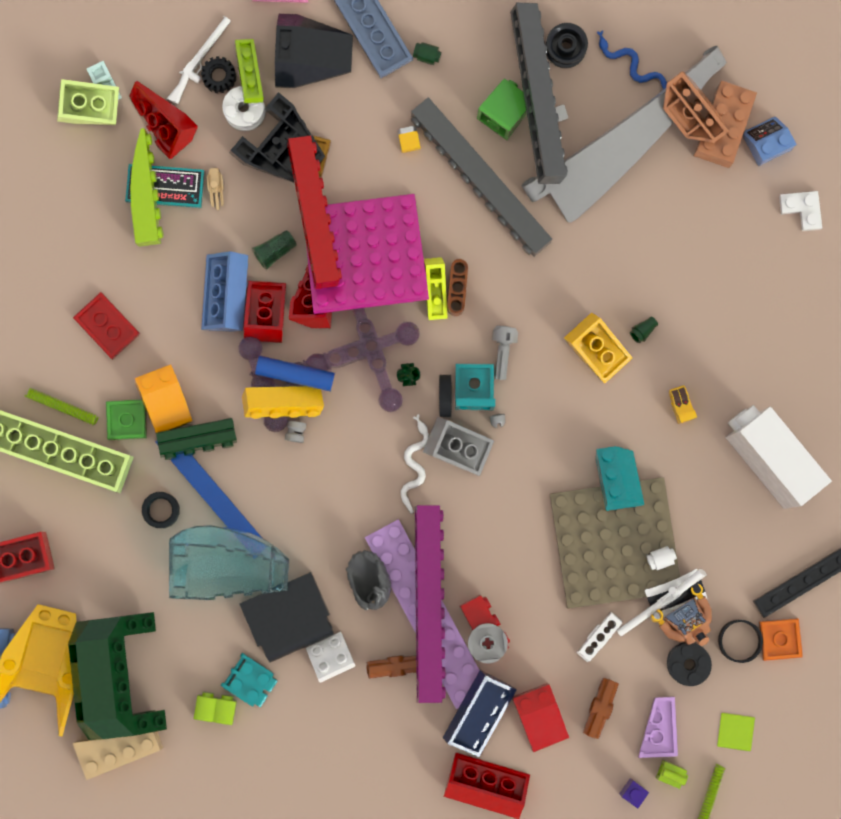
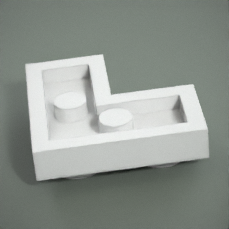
(807, 205)

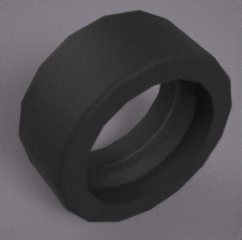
(146, 510)

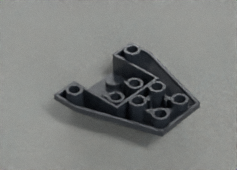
(309, 51)

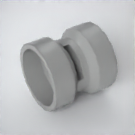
(298, 427)

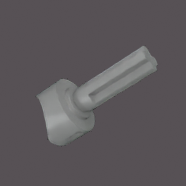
(504, 336)

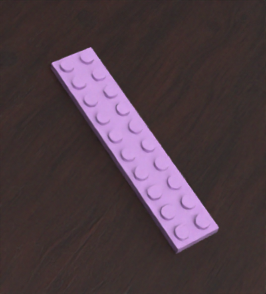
(398, 555)

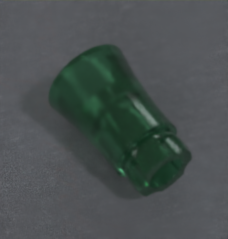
(274, 249)

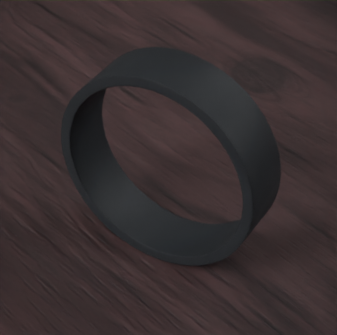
(445, 395)
(760, 641)

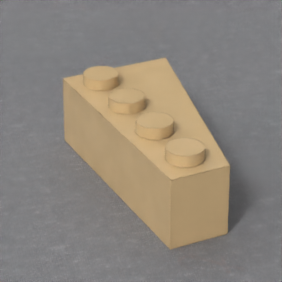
(108, 754)

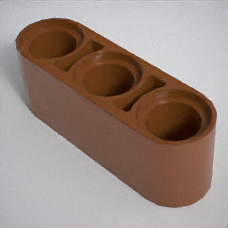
(460, 278)

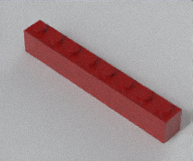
(313, 212)

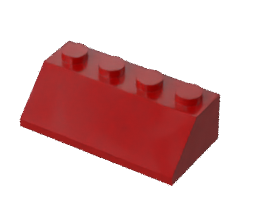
(487, 785)

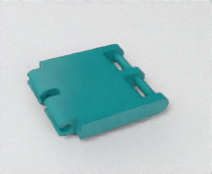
(250, 681)

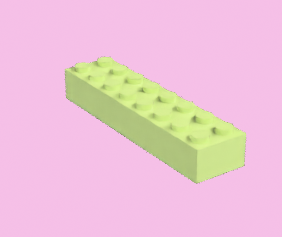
(63, 452)

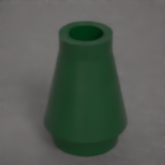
(642, 330)

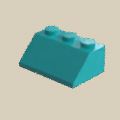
(618, 478)

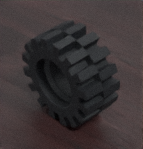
(214, 64)

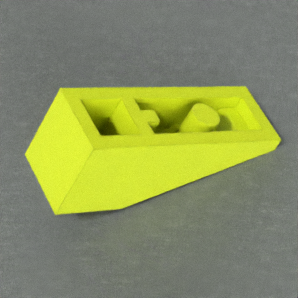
(436, 288)

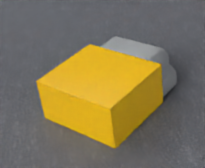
(408, 139)

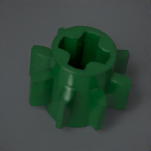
(408, 374)

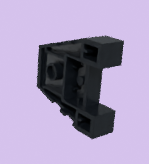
(273, 154)

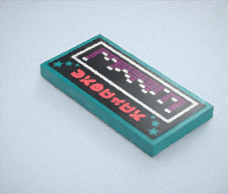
(175, 186)

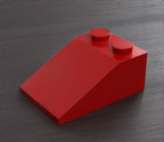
(265, 311)
(540, 717)

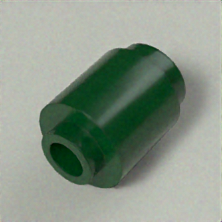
(427, 53)

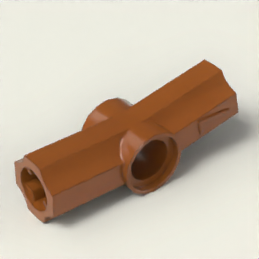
(391, 667)
(600, 708)

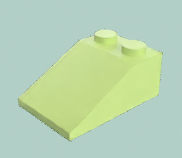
(87, 103)

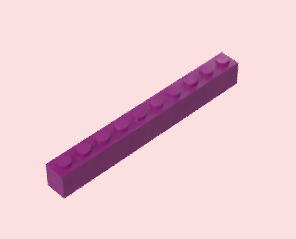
(428, 604)

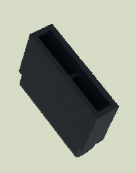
(288, 618)

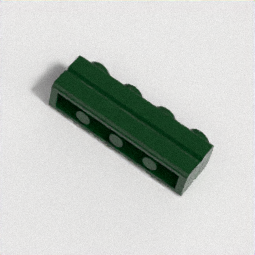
(196, 438)

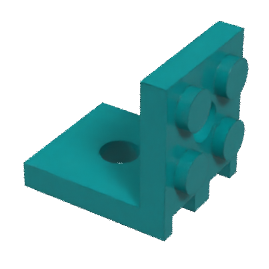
(474, 399)

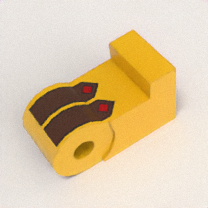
(681, 404)

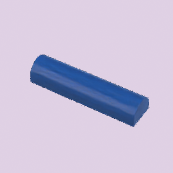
(294, 373)

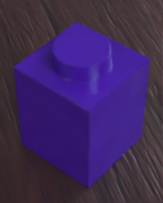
(634, 793)

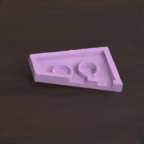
(661, 730)

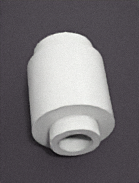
(661, 558)

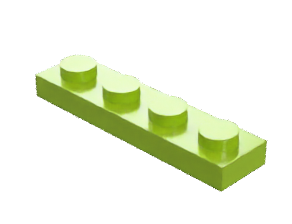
(248, 71)

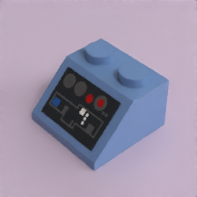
(769, 140)

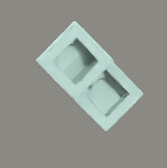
(100, 75)

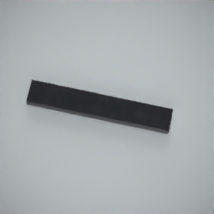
(799, 584)

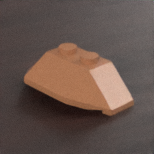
(692, 110)

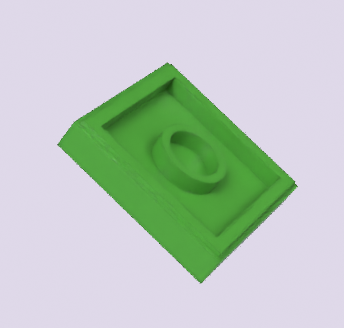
(126, 419)

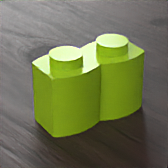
(215, 709)

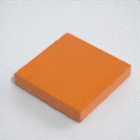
(781, 639)

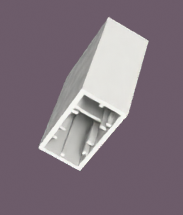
(776, 456)

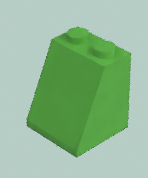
(503, 109)

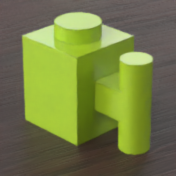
(672, 774)

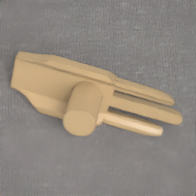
(216, 186)

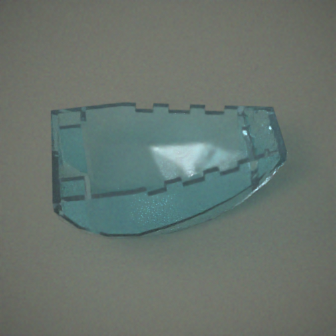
(223, 563)

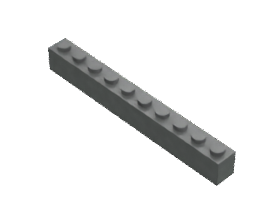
(538, 93)
(481, 177)

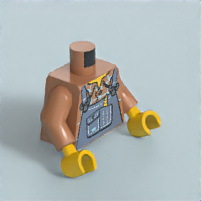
(689, 621)

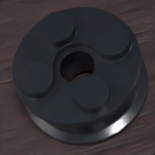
(566, 33)
(695, 675)

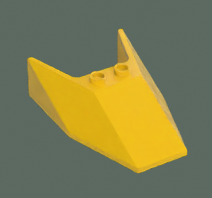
(41, 658)

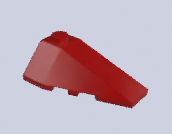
(168, 123)
(302, 307)

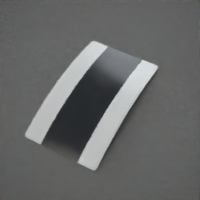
(655, 593)

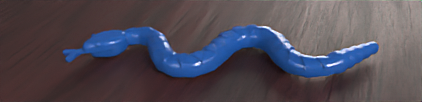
(634, 62)

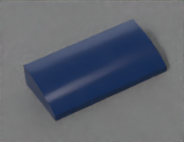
(479, 713)

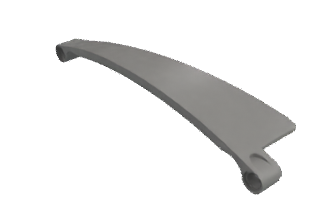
(611, 155)

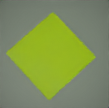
(736, 732)

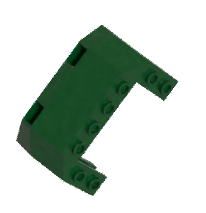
(103, 681)

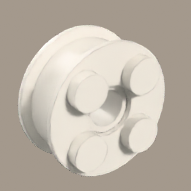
(242, 120)

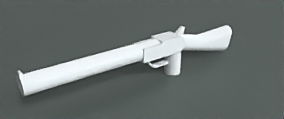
(188, 71)
(673, 594)

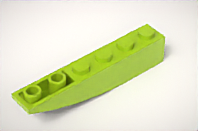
(144, 195)

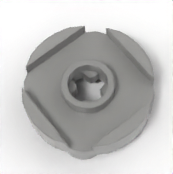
(494, 634)

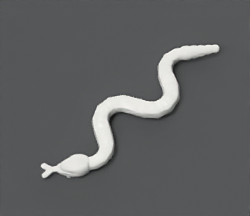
(414, 465)

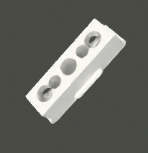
(606, 636)

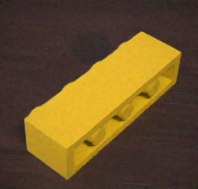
(282, 401)

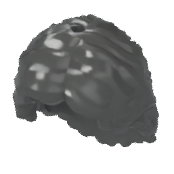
(368, 580)

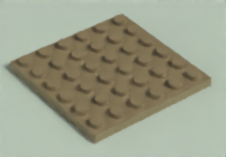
(607, 550)

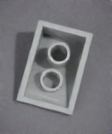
(458, 446)

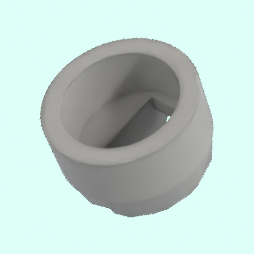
(498, 418)

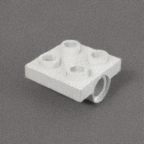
(330, 657)

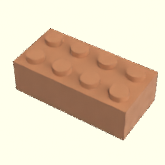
(734, 107)

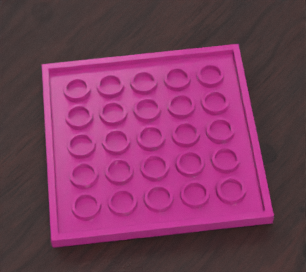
(376, 255)

